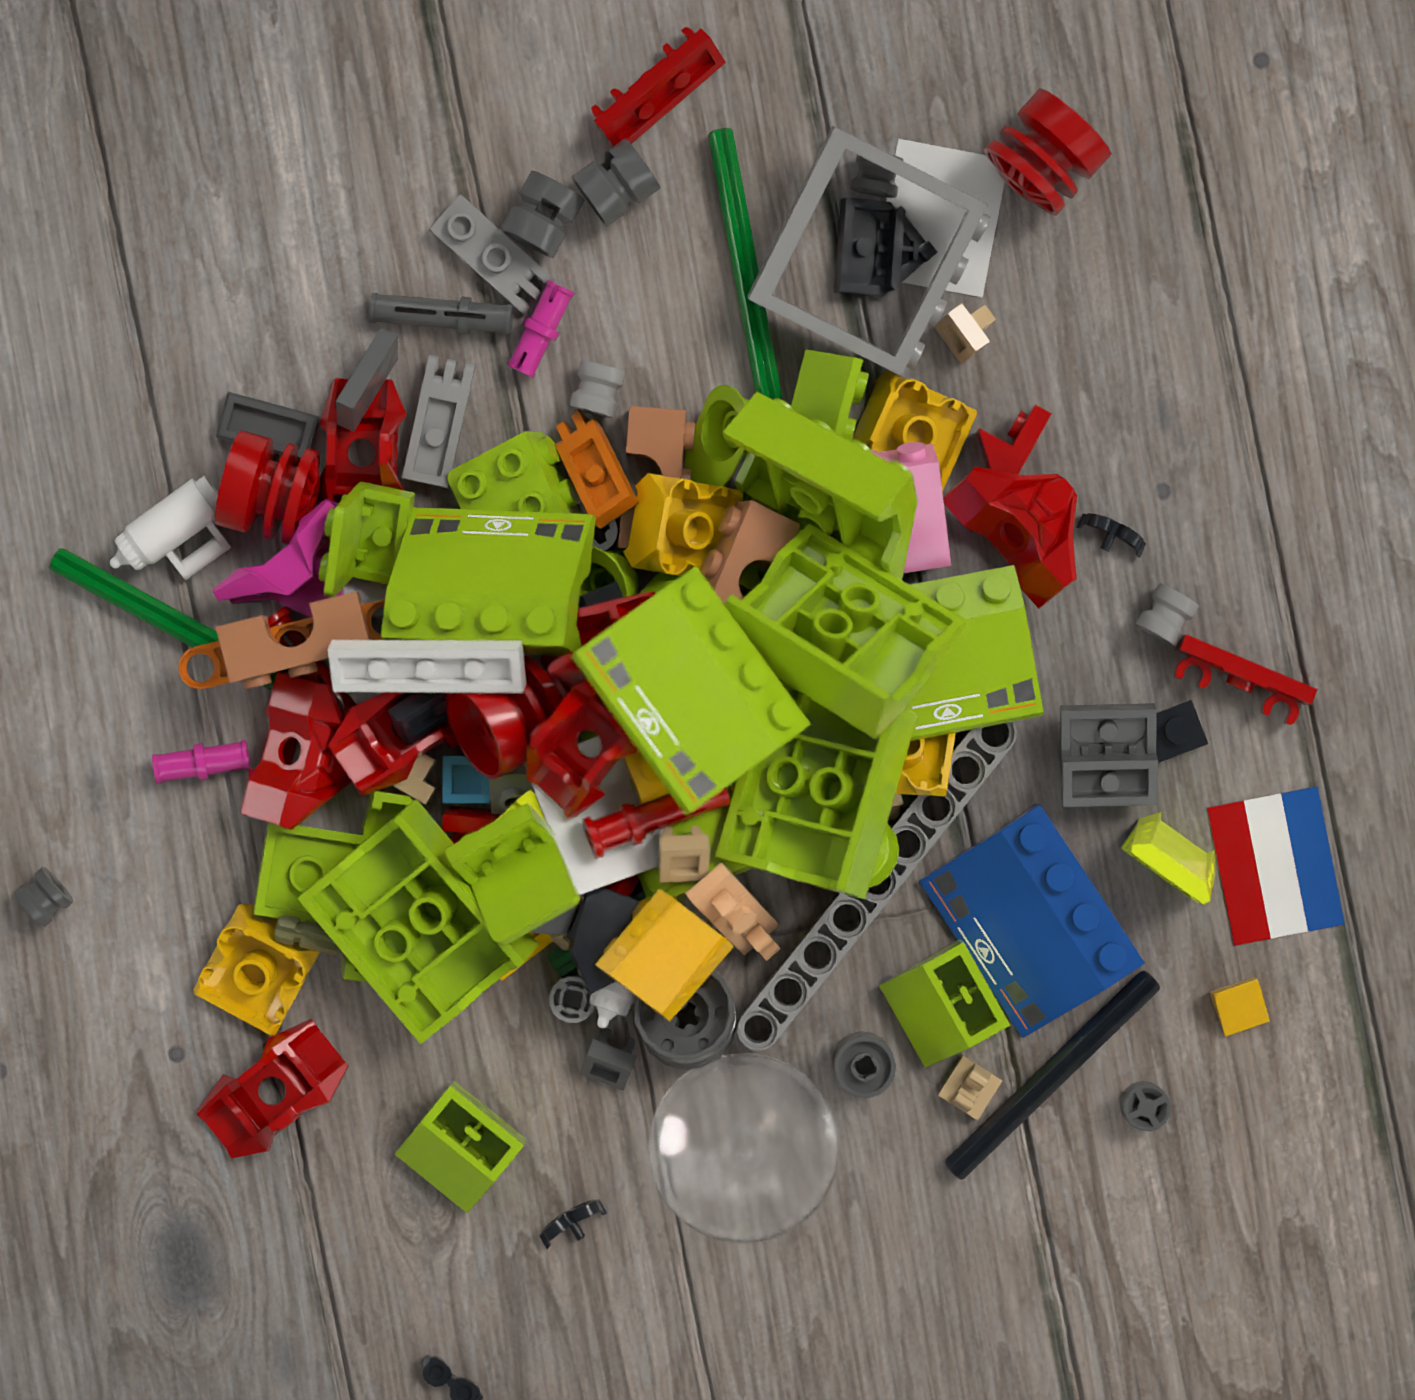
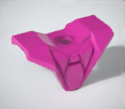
(291, 574)

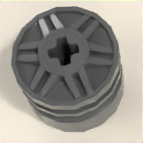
(696, 1044)

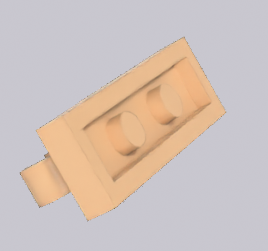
(735, 912)

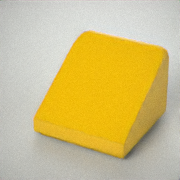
(1240, 1006)

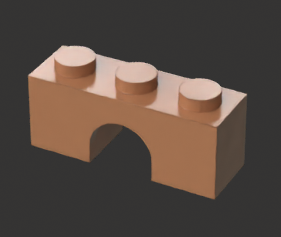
(662, 438)
(748, 536)
(254, 653)

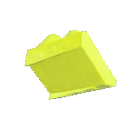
(1172, 857)

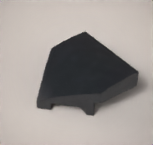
(876, 248)
(599, 920)

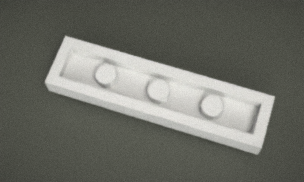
(427, 666)

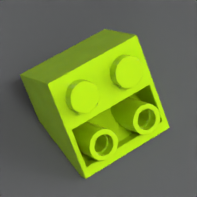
(828, 388)
(944, 1004)
(461, 1147)

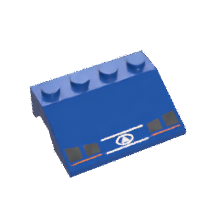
(1032, 921)

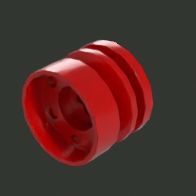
(1055, 143)
(259, 486)
(499, 726)

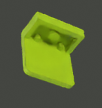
(516, 477)
(364, 535)
(515, 873)

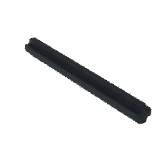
(1052, 1074)

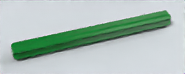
(743, 261)
(134, 601)

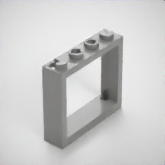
(931, 305)

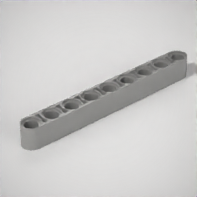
(840, 940)

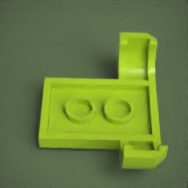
(303, 855)

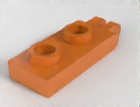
(594, 469)

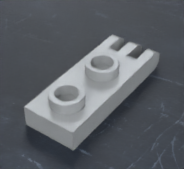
(489, 252)
(438, 423)

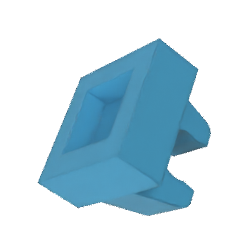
(463, 782)

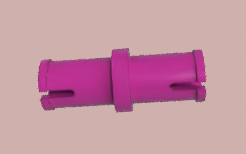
(540, 328)
(201, 761)

